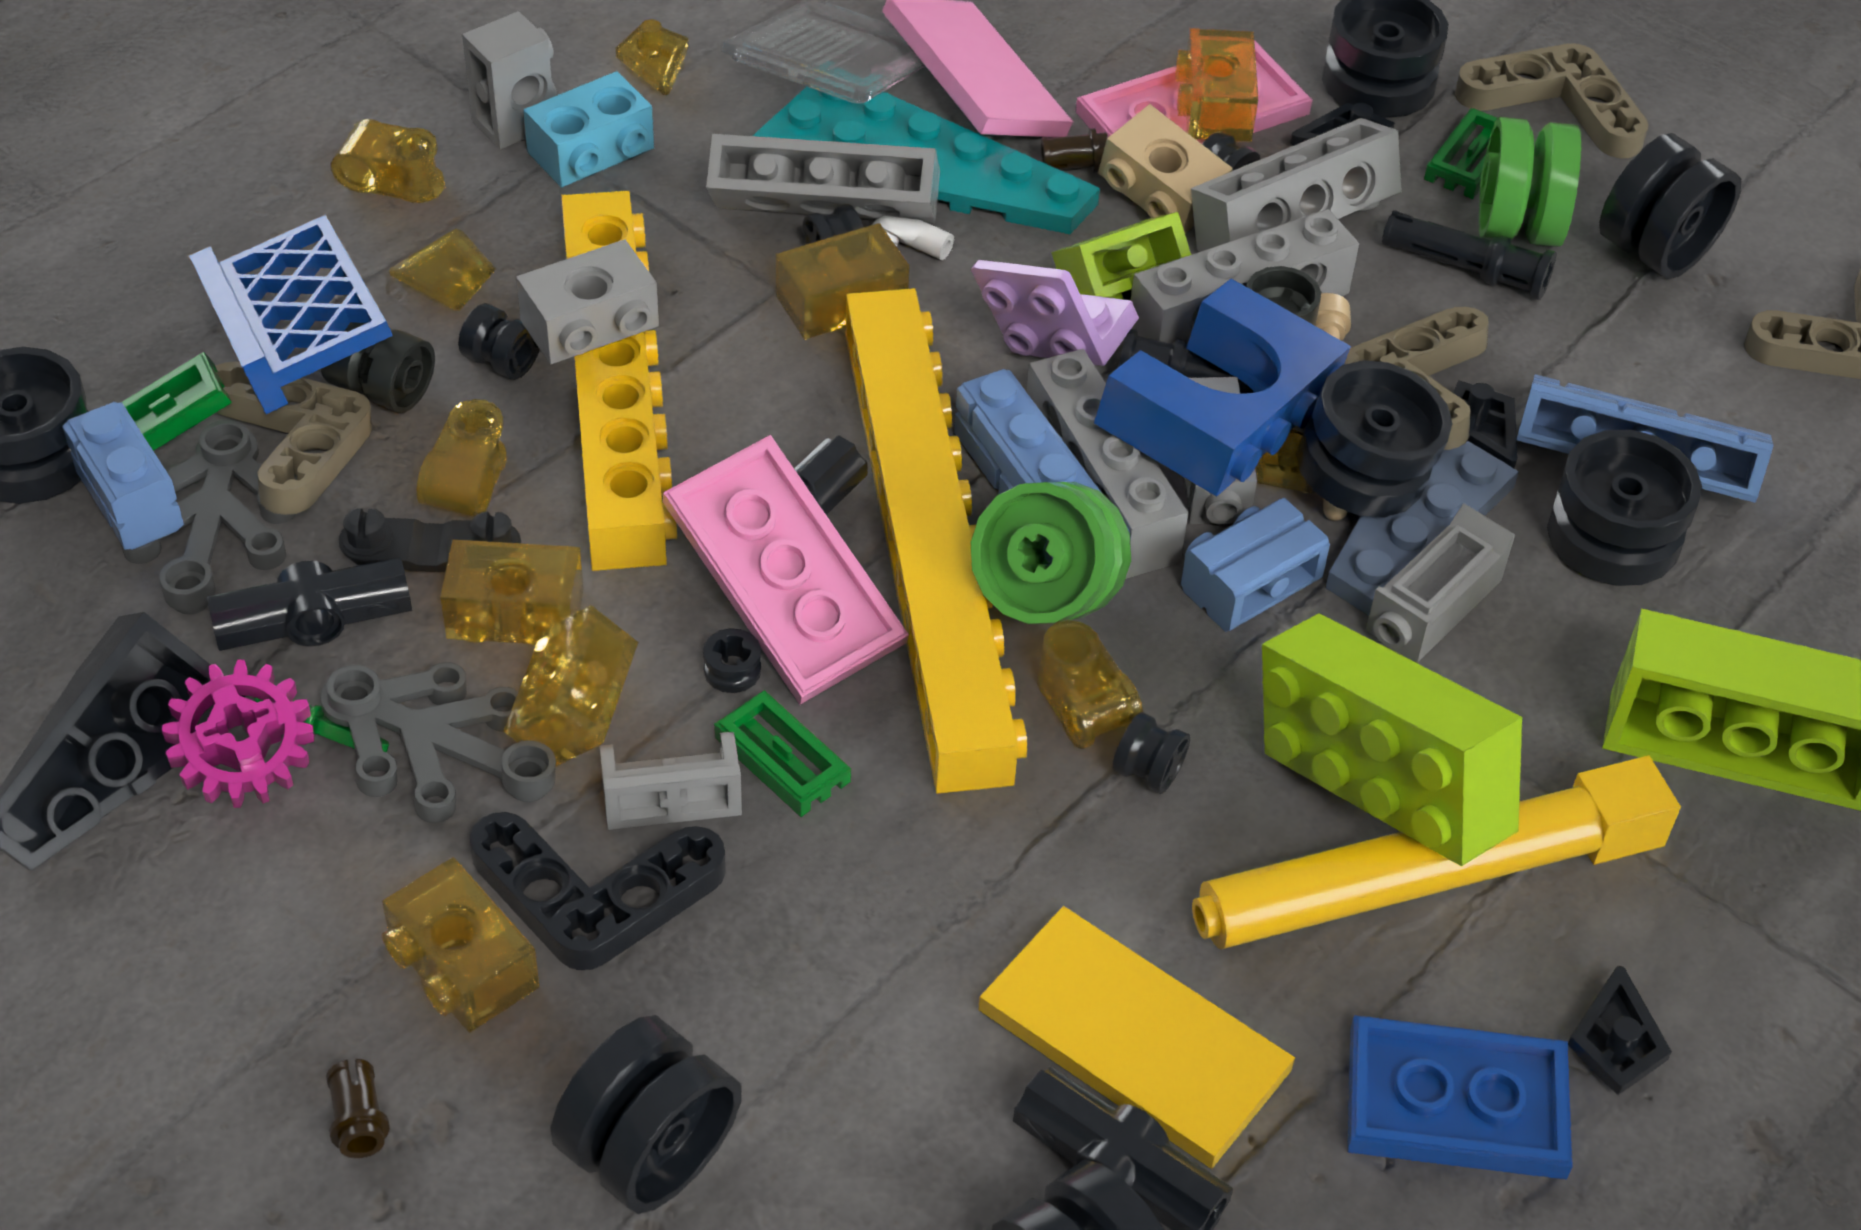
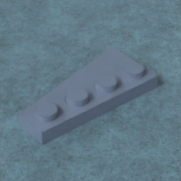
(1385, 545)

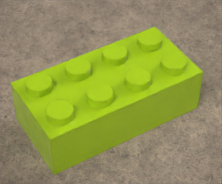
(1739, 708)
(1392, 738)

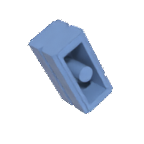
(123, 475)
(1254, 563)

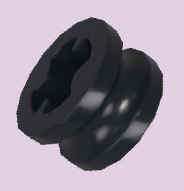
(732, 677)

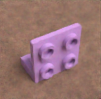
(1048, 316)

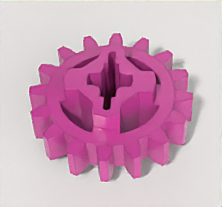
(215, 745)

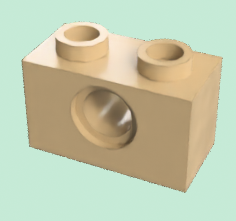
(1158, 165)

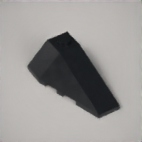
(98, 739)

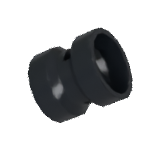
(493, 338)

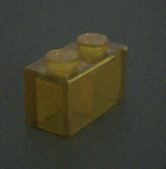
(819, 275)

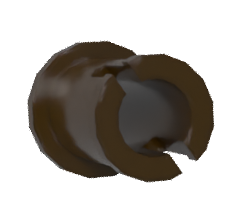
(1074, 151)
(358, 1123)

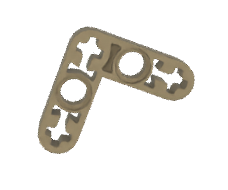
(1614, 126)
(1777, 335)
(1430, 348)
(322, 419)

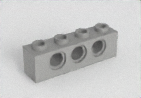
(1334, 171)
(821, 176)
(1172, 293)
(1069, 395)

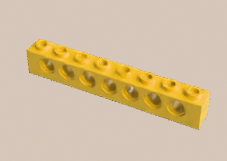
(616, 410)

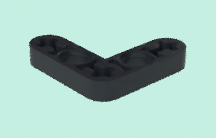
(583, 906)

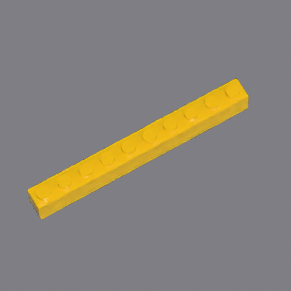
(928, 539)

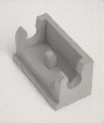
(672, 787)

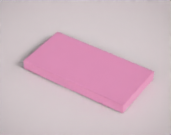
(977, 68)
(1112, 107)
(785, 569)

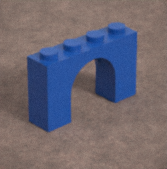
(1216, 433)

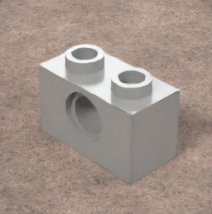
(506, 74)
(587, 301)

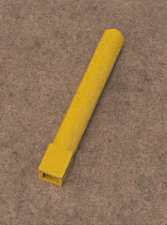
(1603, 815)

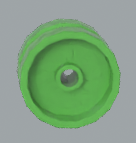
(1529, 181)
(1058, 520)

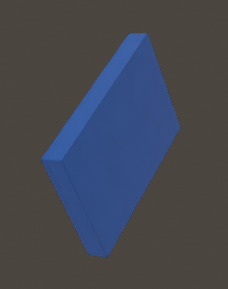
(1459, 1097)

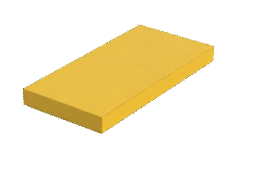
(1137, 1035)

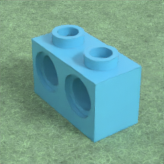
(589, 128)

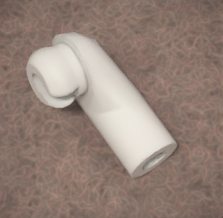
(918, 235)

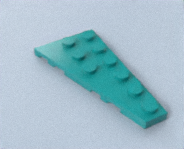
(971, 165)

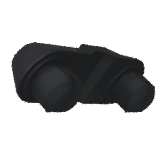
(420, 545)

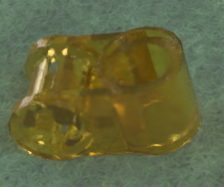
(384, 159)
(464, 460)
(1084, 683)

